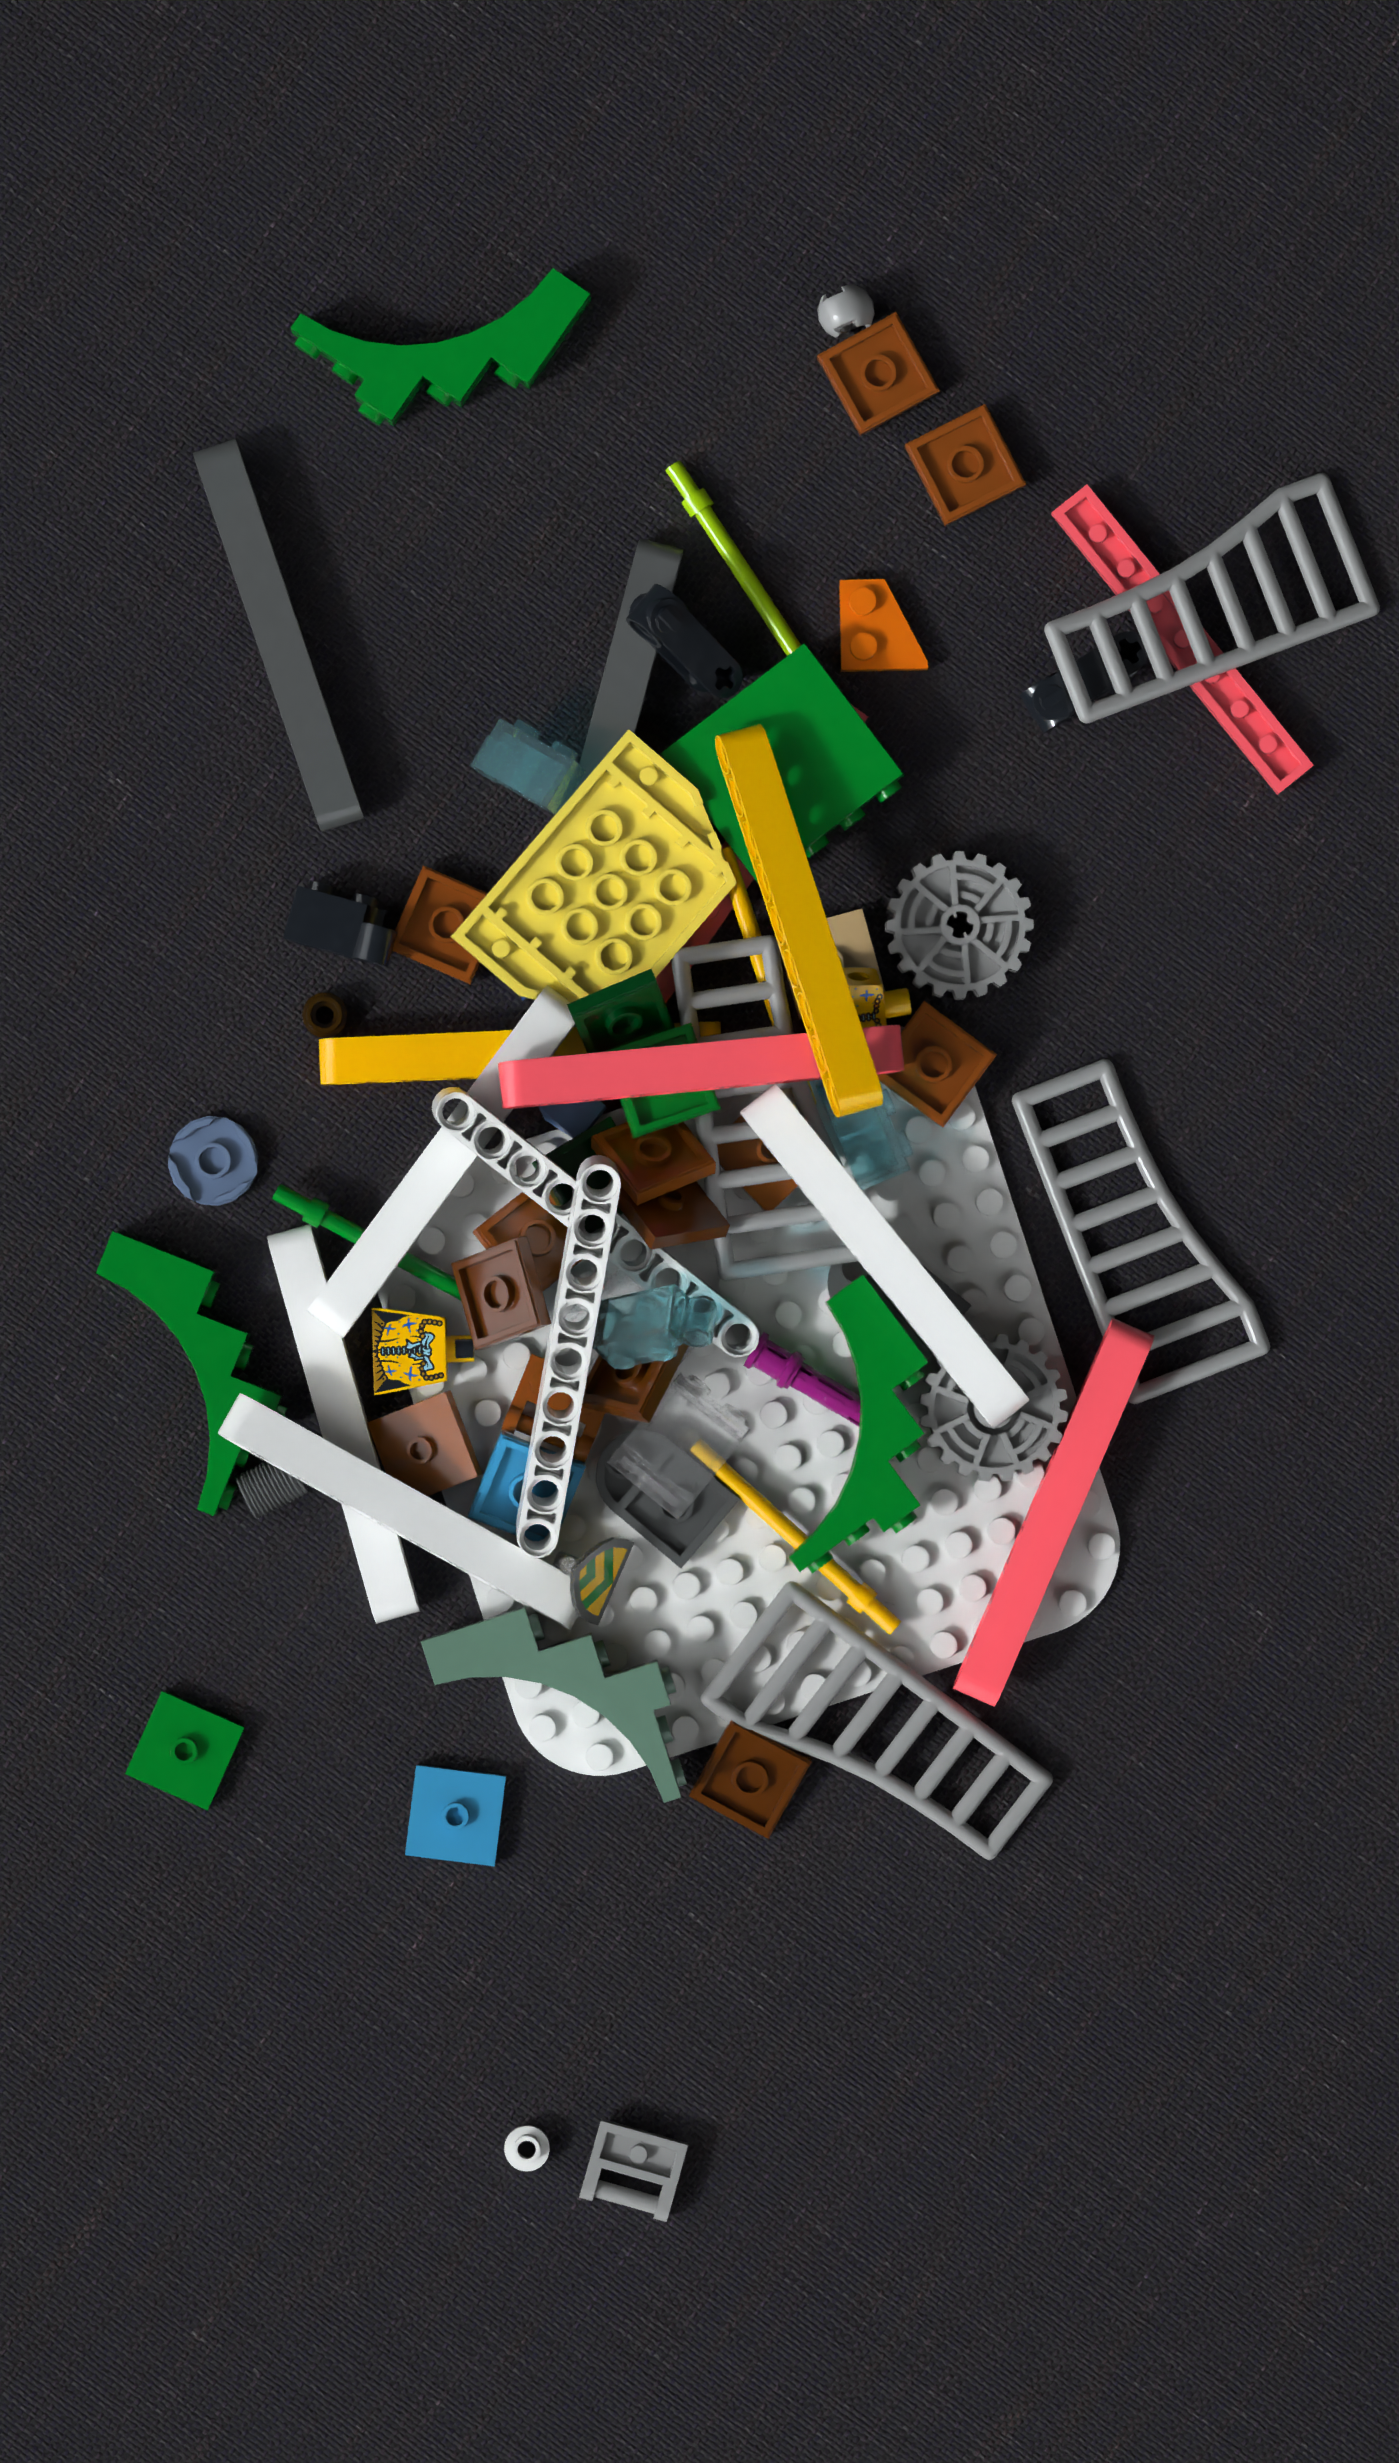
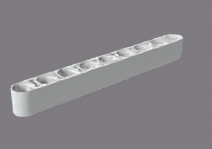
(433, 1174)
(548, 1175)
(884, 1256)
(571, 1378)
(340, 1416)
(399, 1509)

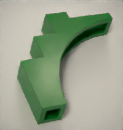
(393, 374)
(177, 1295)
(873, 1489)

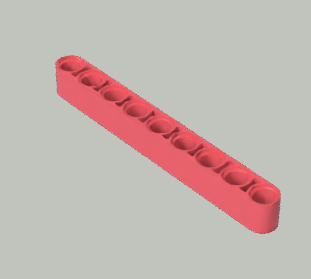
(678, 1069)
(1053, 1512)

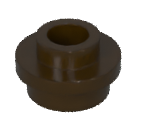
(310, 1011)

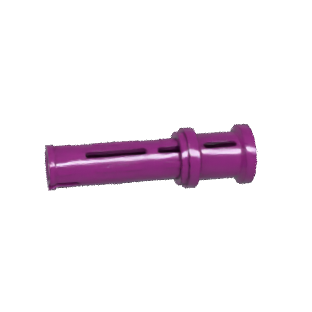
(792, 1371)

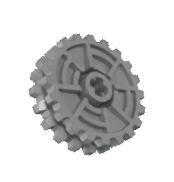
(990, 909)
(1014, 1443)

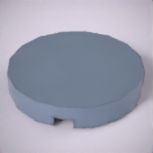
(213, 1161)

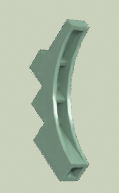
(627, 1698)

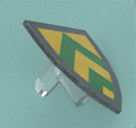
(594, 1575)

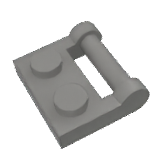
(638, 2156)

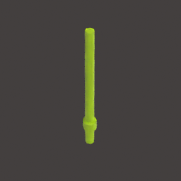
(697, 505)

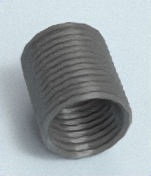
(269, 1488)

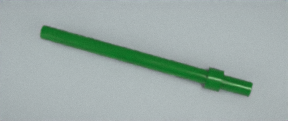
(317, 1213)

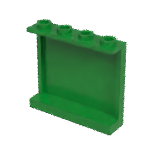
(819, 745)

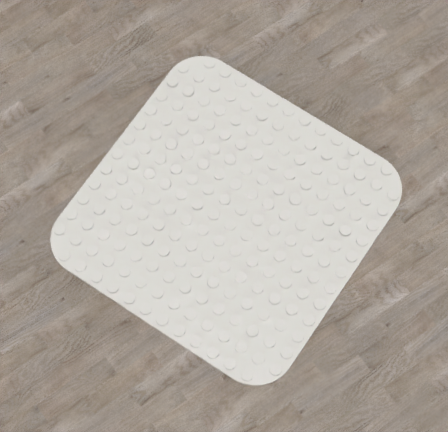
(930, 1575)

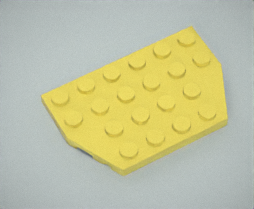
(604, 883)

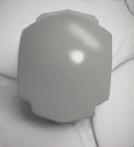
(845, 311)

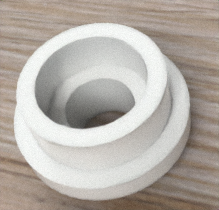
(531, 2134)

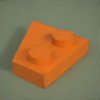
(875, 630)

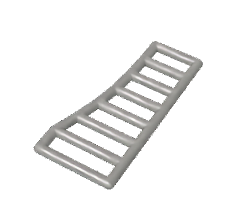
(1211, 558)
(711, 1136)
(1155, 1192)
(839, 1753)

